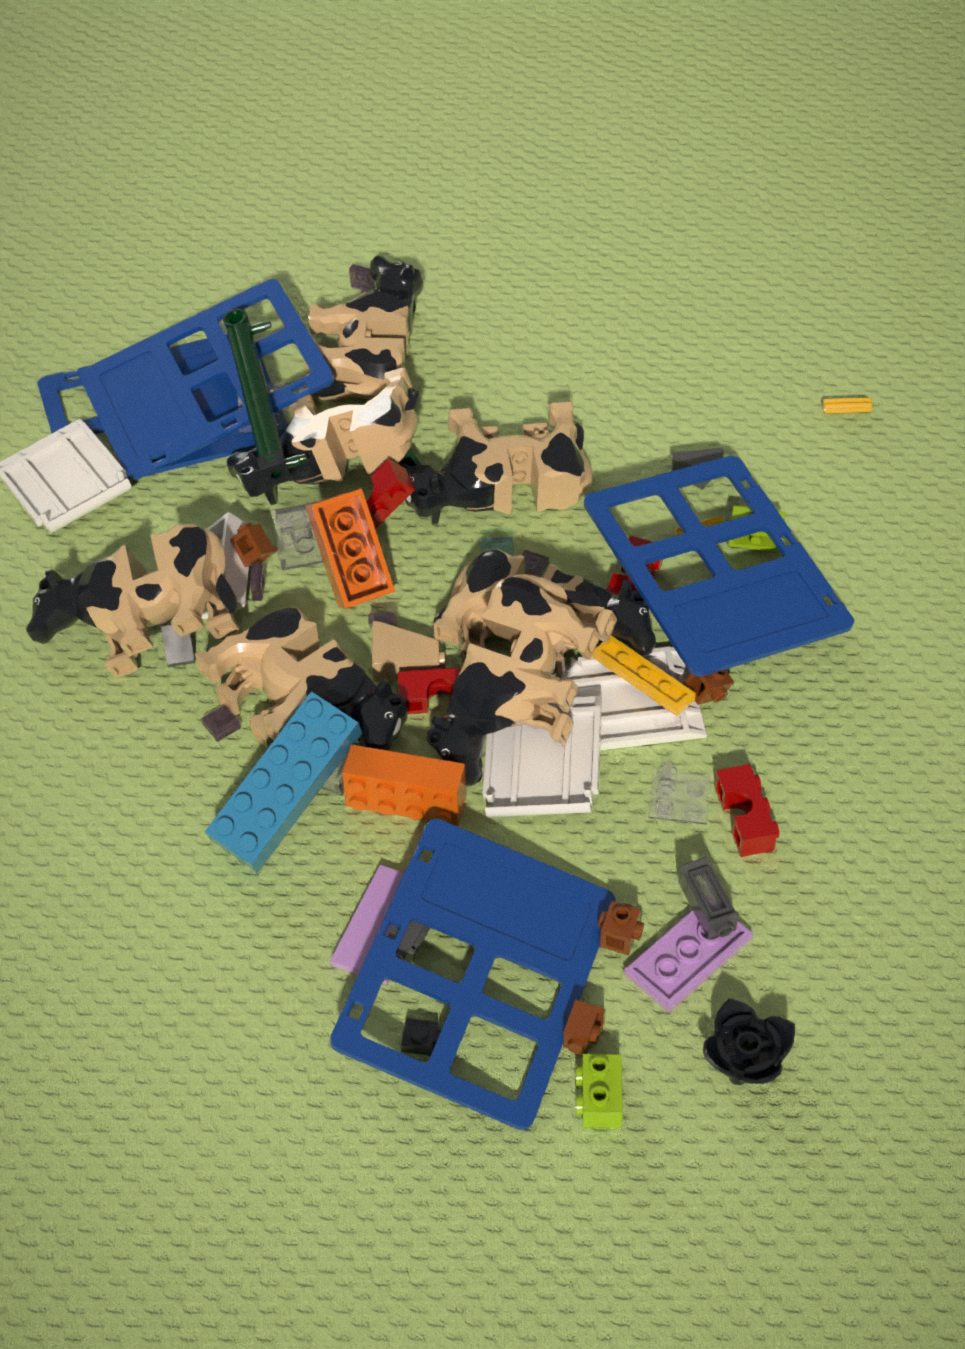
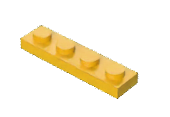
(644, 675)

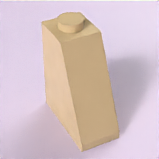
(402, 650)

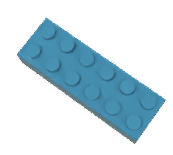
(284, 782)

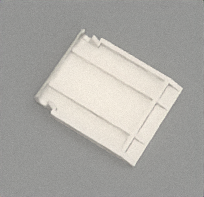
(64, 476)
(626, 708)
(535, 775)

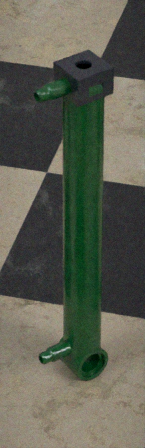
(257, 400)

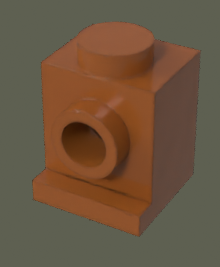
(252, 544)
(583, 1027)

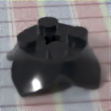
(741, 1027)

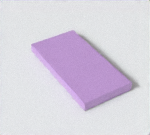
(366, 921)
(683, 960)

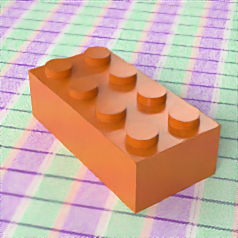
(350, 548)
(404, 784)

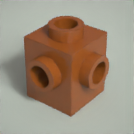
(709, 687)
(620, 927)

